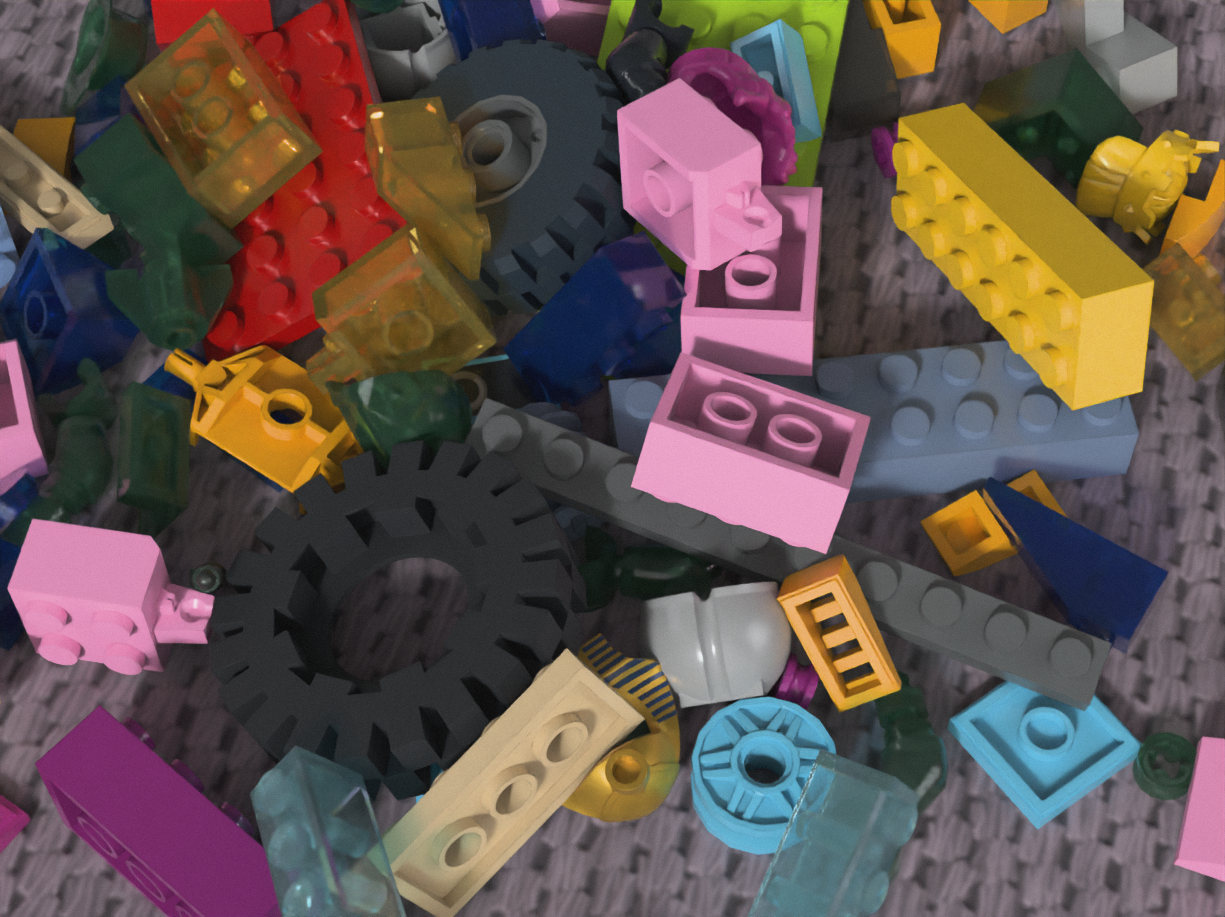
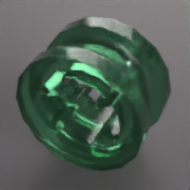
(1157, 782)

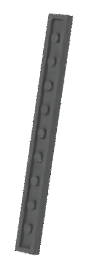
(901, 596)

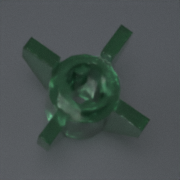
(171, 299)

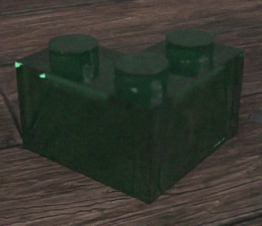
(1056, 112)
(136, 181)

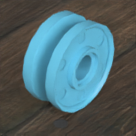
(746, 738)

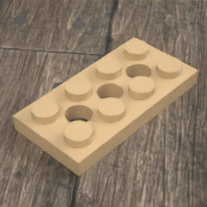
(536, 752)

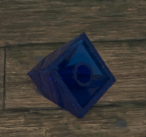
(62, 313)

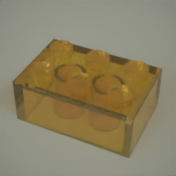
(222, 119)

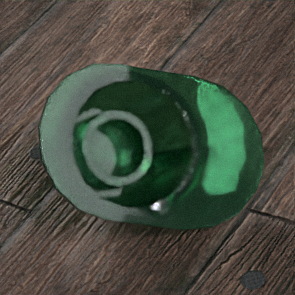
(107, 46)

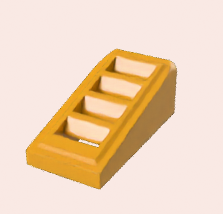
(837, 577)

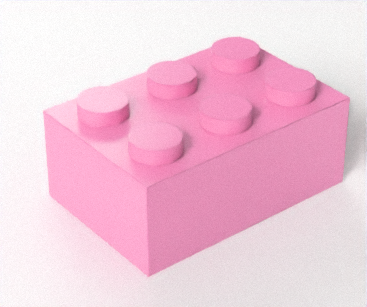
(763, 303)
(751, 453)

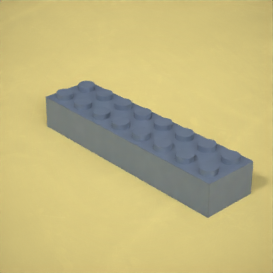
(936, 420)

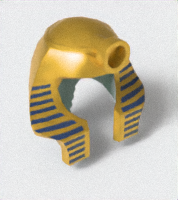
(645, 765)

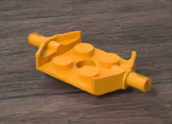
(235, 412)

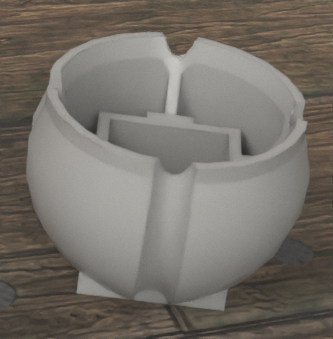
(388, 37)
(717, 645)

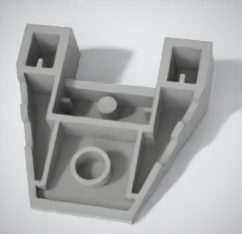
(1122, 50)

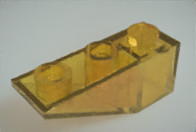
(420, 176)

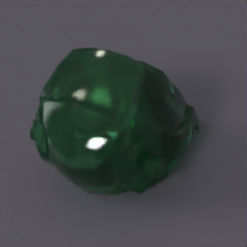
(403, 410)

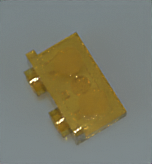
(1188, 309)

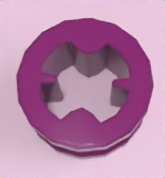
(882, 145)
(796, 683)

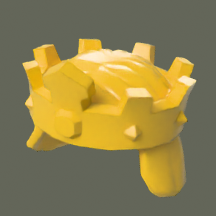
(1139, 182)

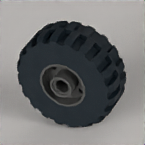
(543, 164)

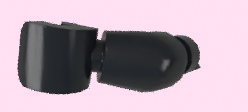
(646, 51)

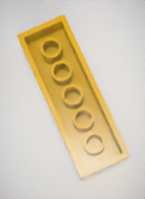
(1023, 256)

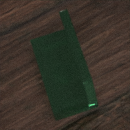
(153, 456)

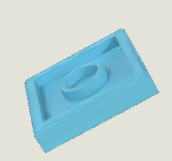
(1042, 748)

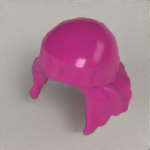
(747, 102)

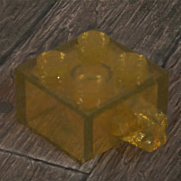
(397, 314)

